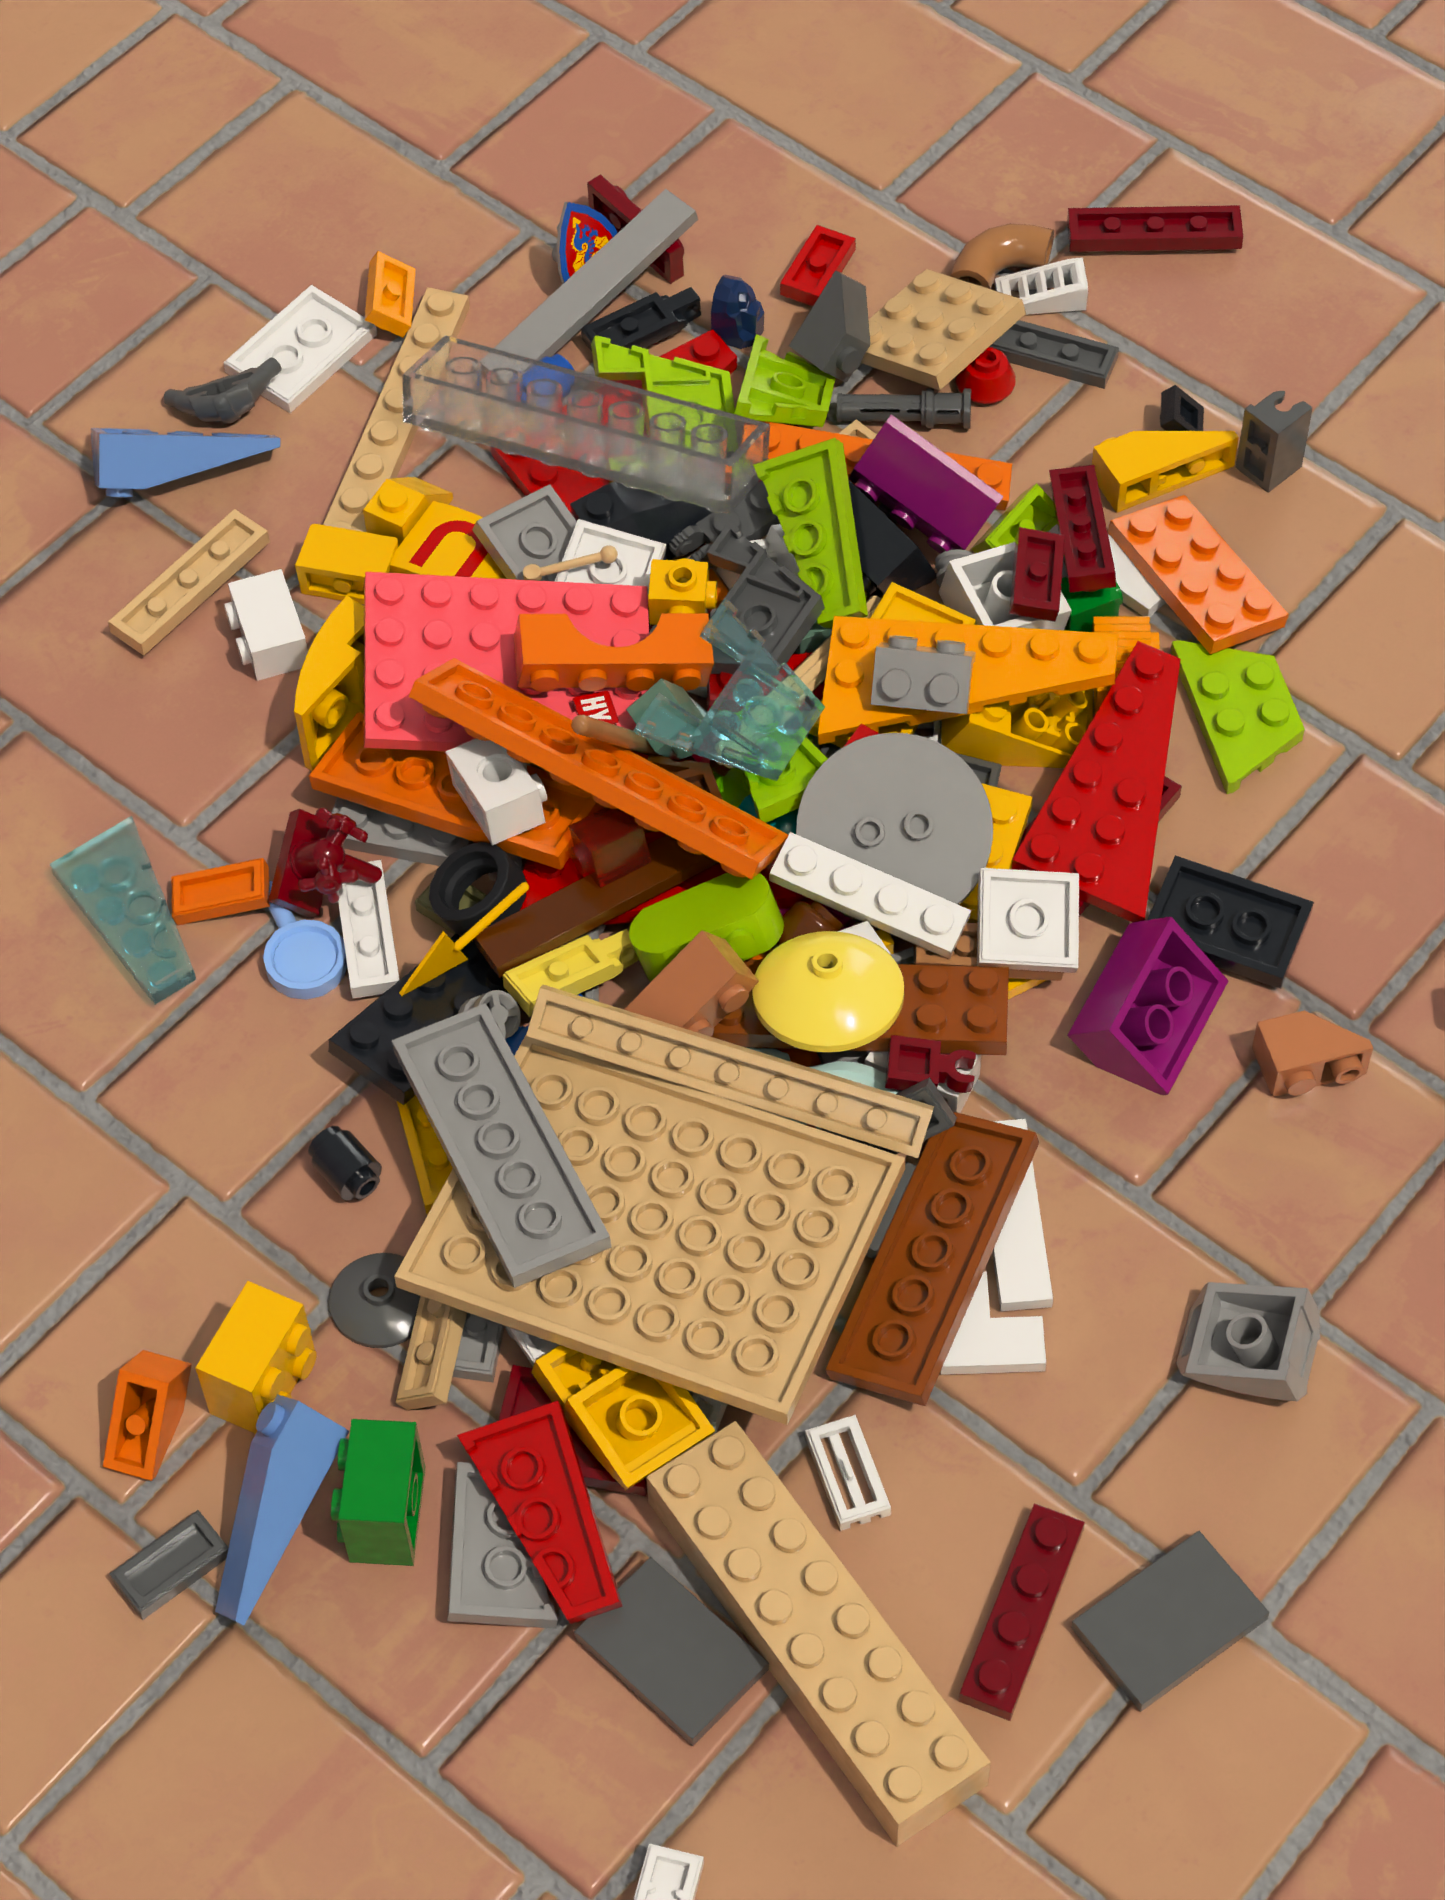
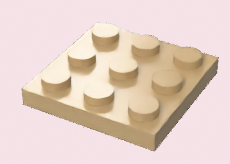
(938, 328)

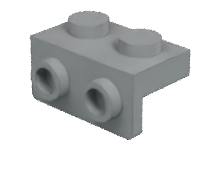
(922, 675)

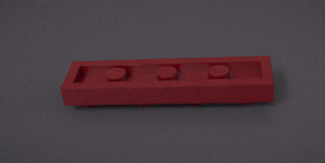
(1154, 228)
(1083, 523)
(1021, 1612)

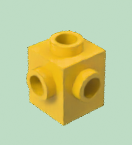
(680, 588)

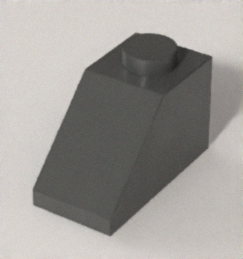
(836, 328)

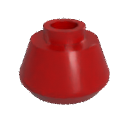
(988, 377)

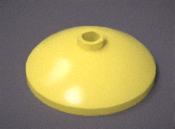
(828, 991)

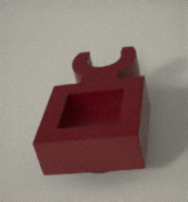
(917, 1059)

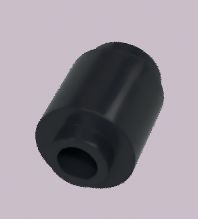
(345, 1163)

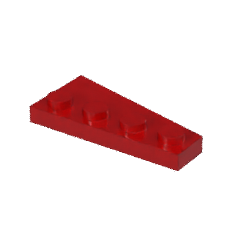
(544, 1496)

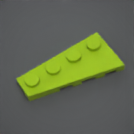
(816, 513)

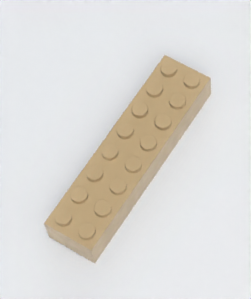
(818, 1633)

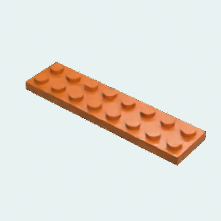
(605, 770)

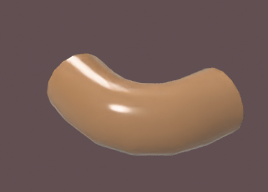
(1001, 249)

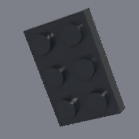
(1234, 919)

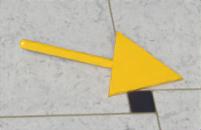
(447, 954)

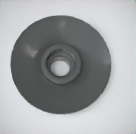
(367, 1318)

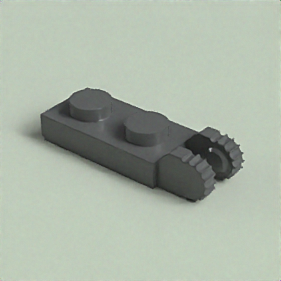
(751, 515)

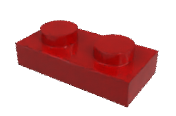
(816, 263)

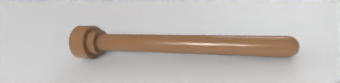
(611, 734)

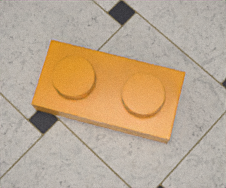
(390, 294)

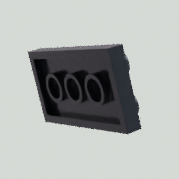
(368, 1038)

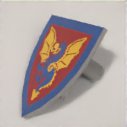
(580, 237)

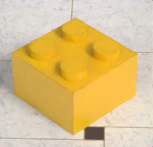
(255, 1356)

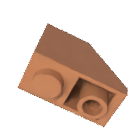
(1308, 1052)

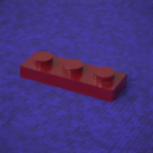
(620, 210)

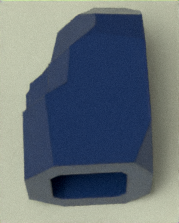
(736, 312)

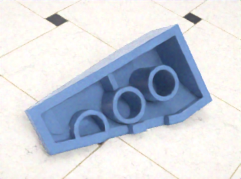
(145, 459)
(279, 1482)

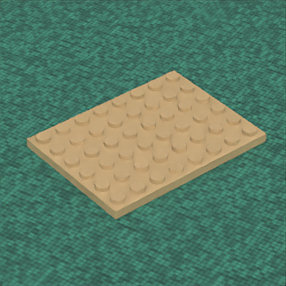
(720, 1226)

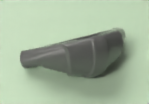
(225, 397)

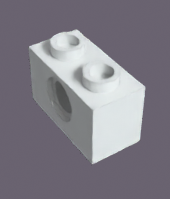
(496, 789)

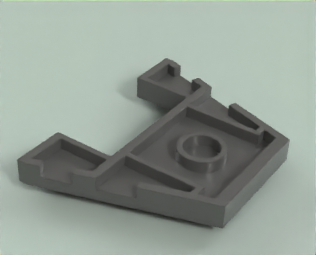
(765, 596)

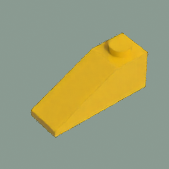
(1157, 462)

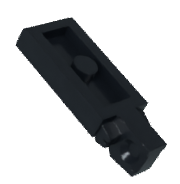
(646, 320)

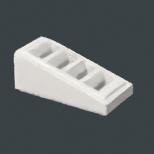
(1066, 278)

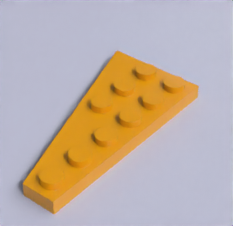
(1007, 667)

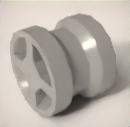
(502, 1007)

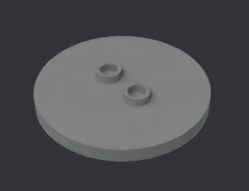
(903, 811)

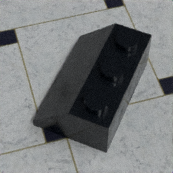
(885, 550)

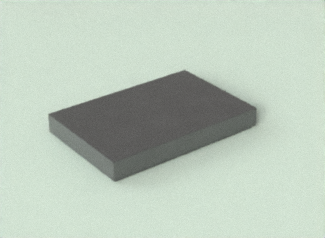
(1170, 1620)
(673, 1652)

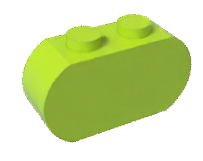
(725, 906)

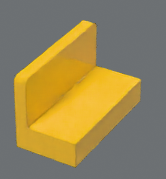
(336, 561)

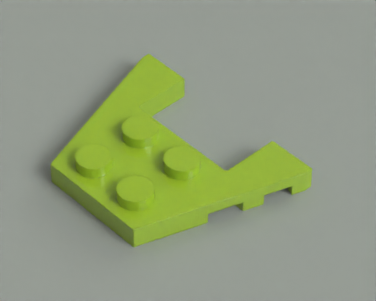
(672, 378)

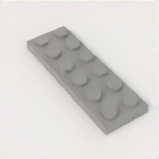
(501, 1145)

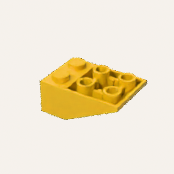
(1023, 734)

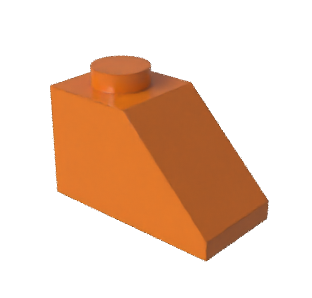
(145, 1413)

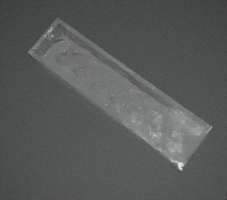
(585, 423)

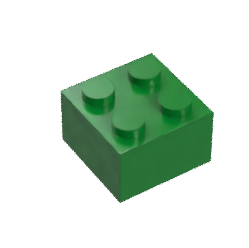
(380, 1492)

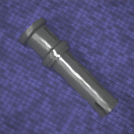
(928, 408)

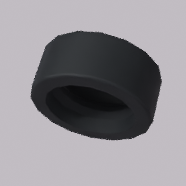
(460, 872)

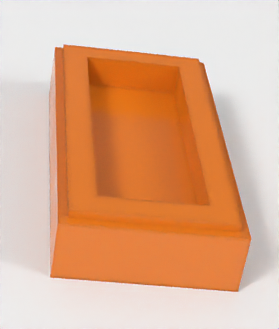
(220, 891)

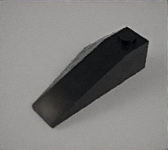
(638, 513)

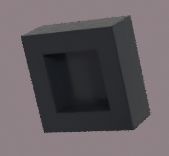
(1180, 411)

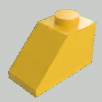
(400, 505)

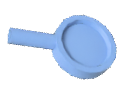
(303, 956)

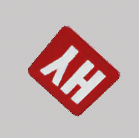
(596, 705)

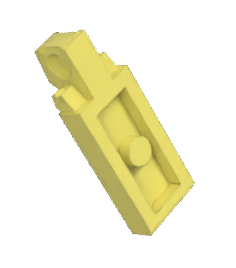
(570, 968)

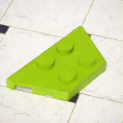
(783, 389)
(1239, 708)

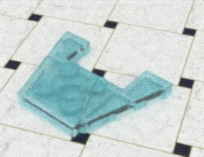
(756, 716)

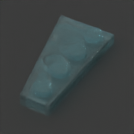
(125, 904)

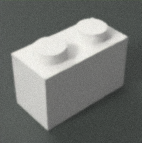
(268, 625)

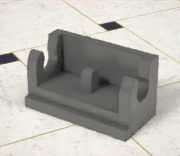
(1273, 441)

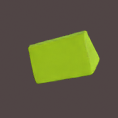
(1030, 510)

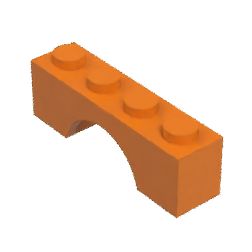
(556, 655)

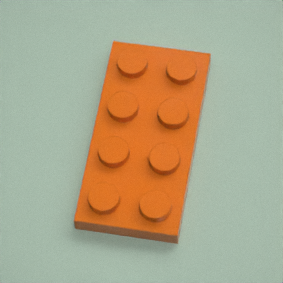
(1197, 574)

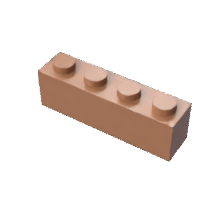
(697, 986)

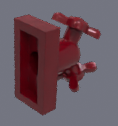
(313, 860)

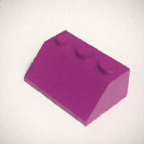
(924, 487)
(1149, 1005)

